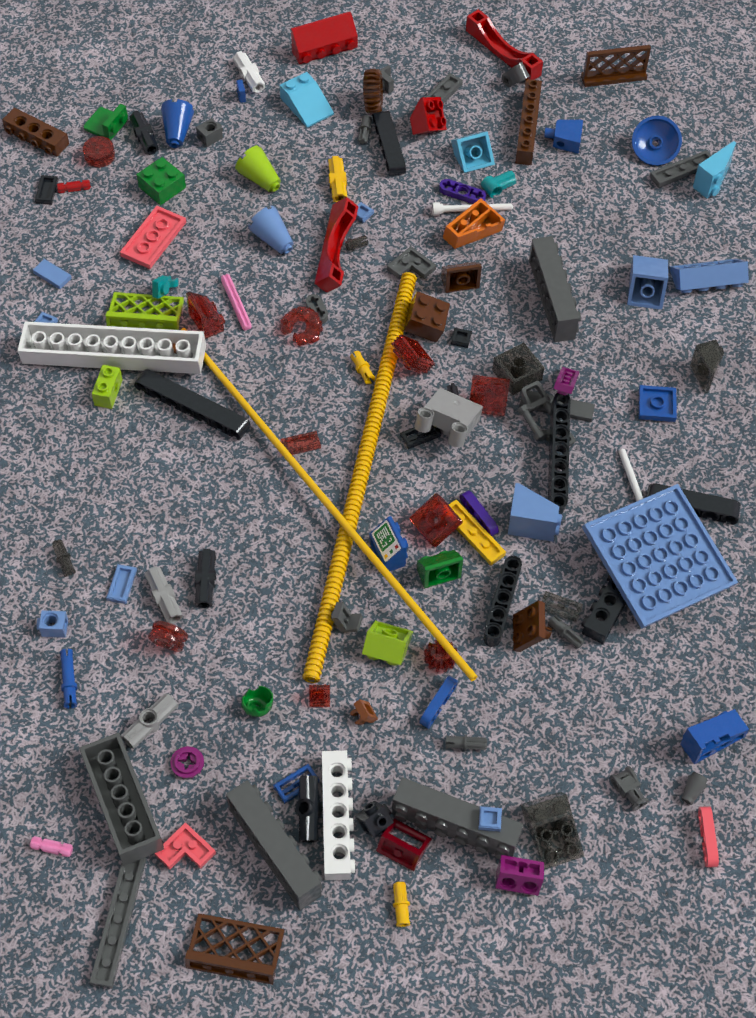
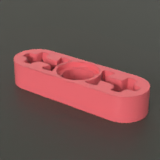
(707, 831)

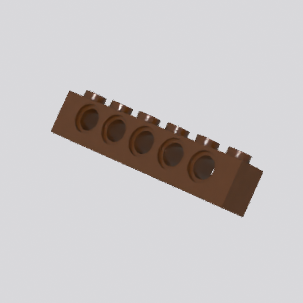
(528, 122)

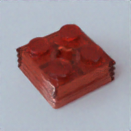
(413, 354)
(424, 520)

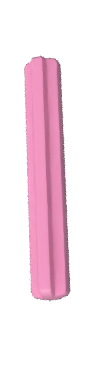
(236, 302)

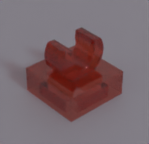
(319, 695)

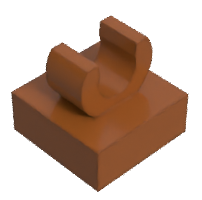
(365, 711)

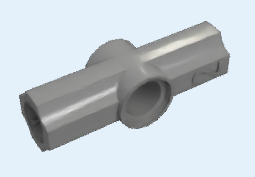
(163, 594)
(140, 730)

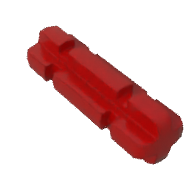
(73, 186)

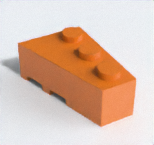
(473, 224)

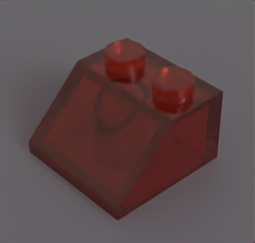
(204, 314)

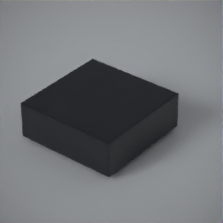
(461, 337)

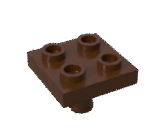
(529, 626)

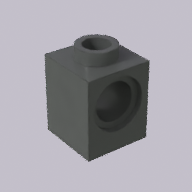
(209, 132)

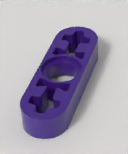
(461, 187)
(475, 508)

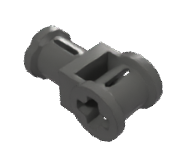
(628, 786)

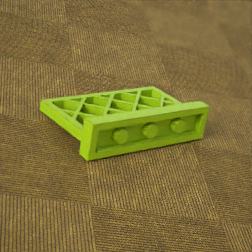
(144, 319)

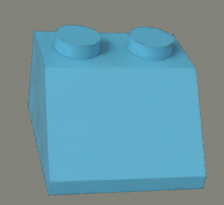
(473, 151)

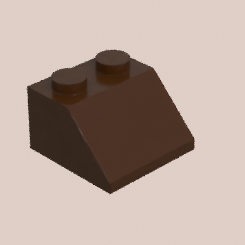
(461, 276)

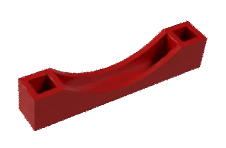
(482, 29)
(341, 218)

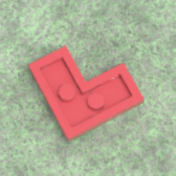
(185, 842)

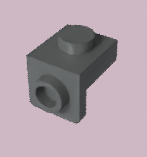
(388, 82)
(344, 619)

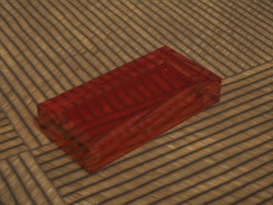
(302, 443)

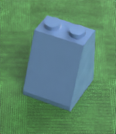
(647, 282)
(533, 515)

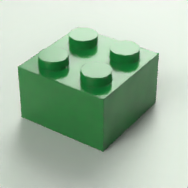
(161, 181)

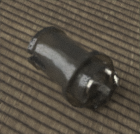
(352, 244)

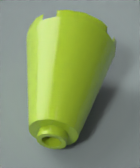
(258, 169)

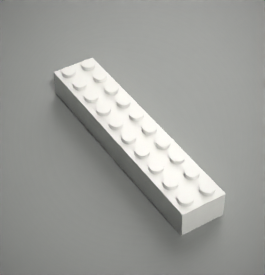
(112, 346)

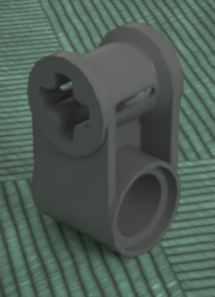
(515, 75)

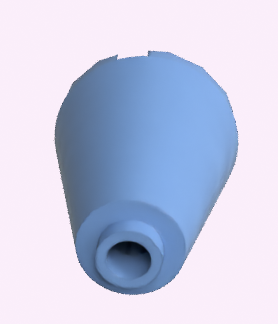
(271, 229)

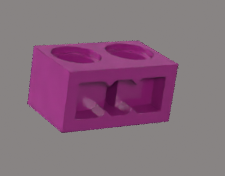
(519, 875)

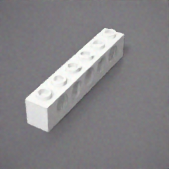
(337, 868)

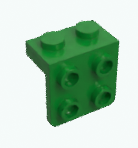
(107, 122)

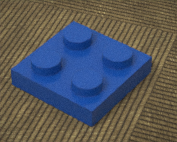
(657, 403)

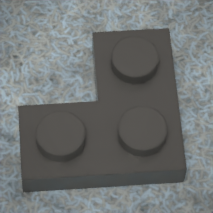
(411, 260)

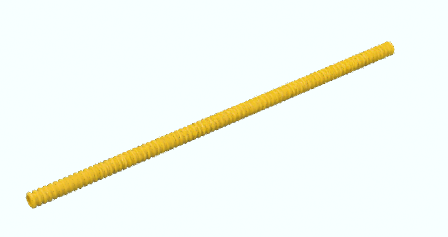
(358, 482)

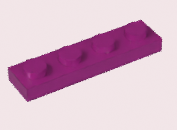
(566, 381)

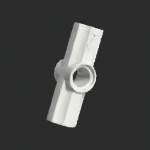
(249, 72)

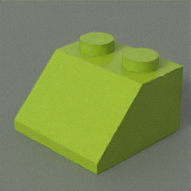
(387, 643)

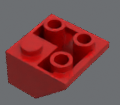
(428, 116)

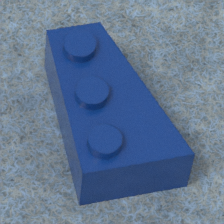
(713, 735)

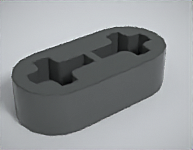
(319, 308)

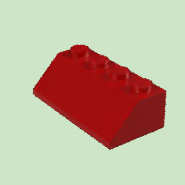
(324, 38)

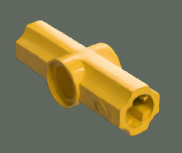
(337, 178)

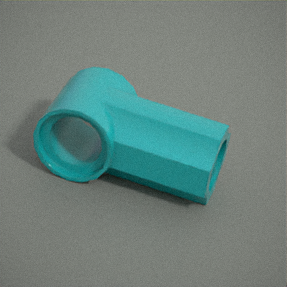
(495, 185)

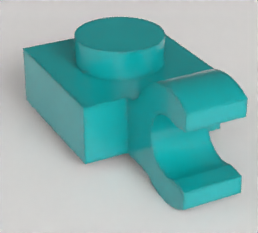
(161, 285)

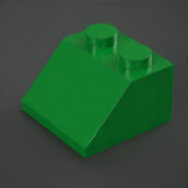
(440, 568)

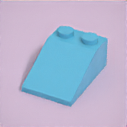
(305, 99)
(713, 171)

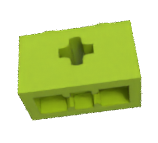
(107, 386)

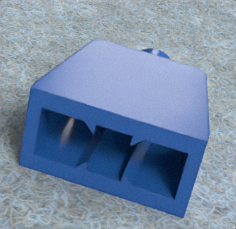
(566, 135)

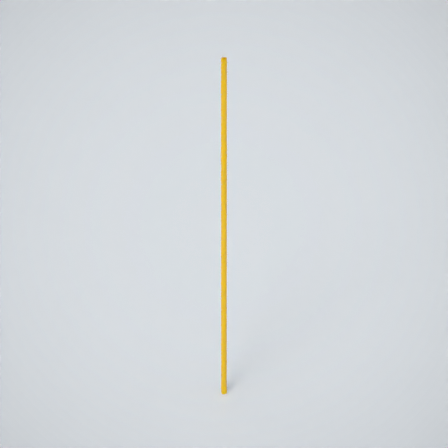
(342, 521)

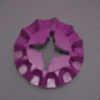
(182, 755)

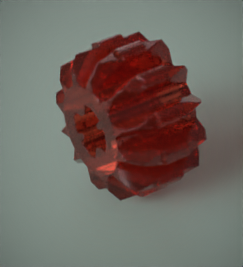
(434, 658)

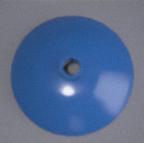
(662, 131)

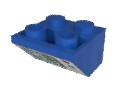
(389, 544)

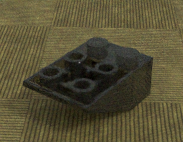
(553, 829)

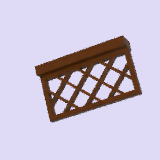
(616, 74)
(234, 966)

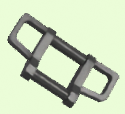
(526, 409)

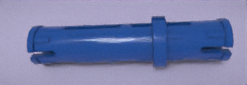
(69, 686)

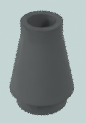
(694, 787)

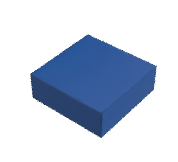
(241, 91)

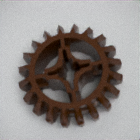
(373, 90)

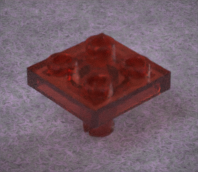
(490, 393)

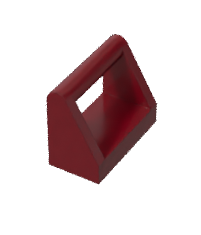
(400, 850)

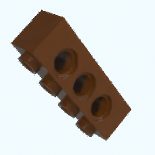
(35, 132)

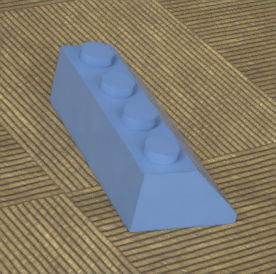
(710, 274)

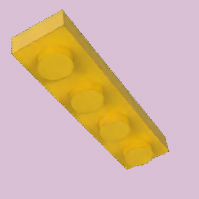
(477, 535)

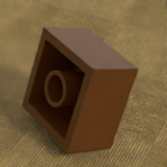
(426, 317)

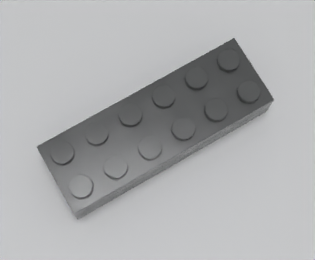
(554, 289)
(121, 799)
(453, 818)
(274, 844)

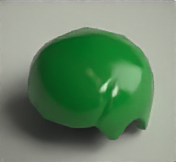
(262, 697)

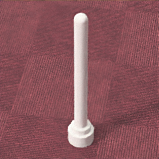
(438, 208)
(630, 474)

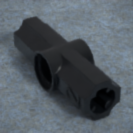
(143, 132)
(205, 578)
(308, 809)

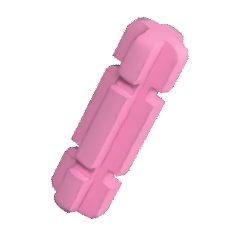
(51, 846)

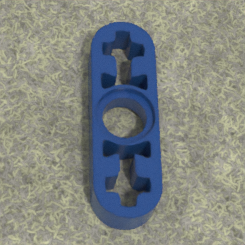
(439, 699)

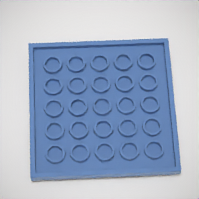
(659, 555)

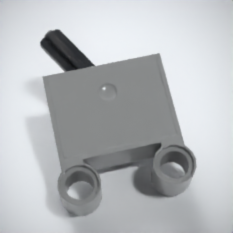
(451, 414)

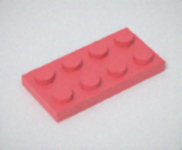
(153, 237)

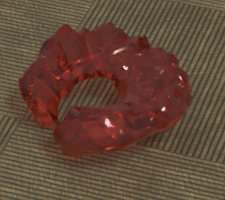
(312, 321)

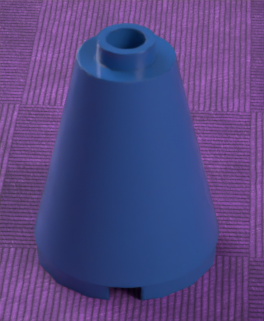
(176, 121)

